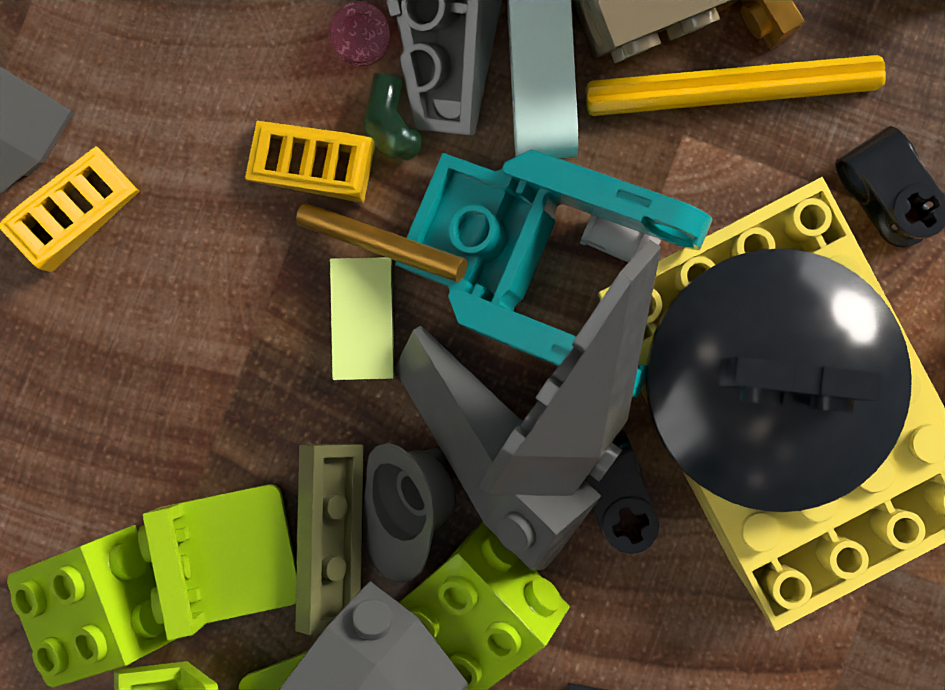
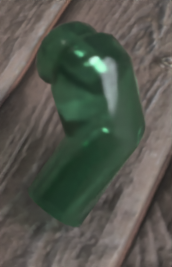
(385, 124)

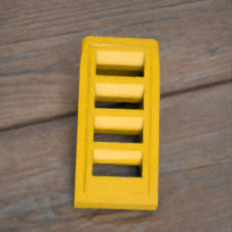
(358, 170)
(37, 209)

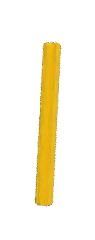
(735, 85)

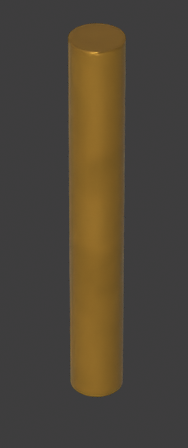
(382, 242)

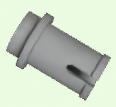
(614, 238)

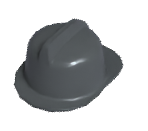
(402, 507)

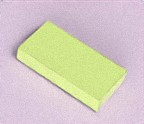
(362, 318)

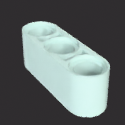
(543, 77)

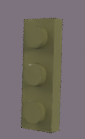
(328, 533)

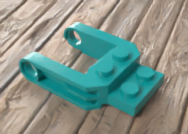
(503, 227)

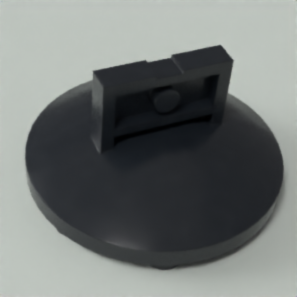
(778, 380)

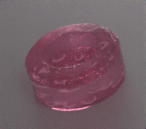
(359, 33)

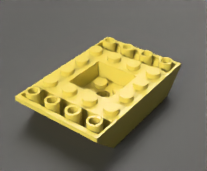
(823, 552)

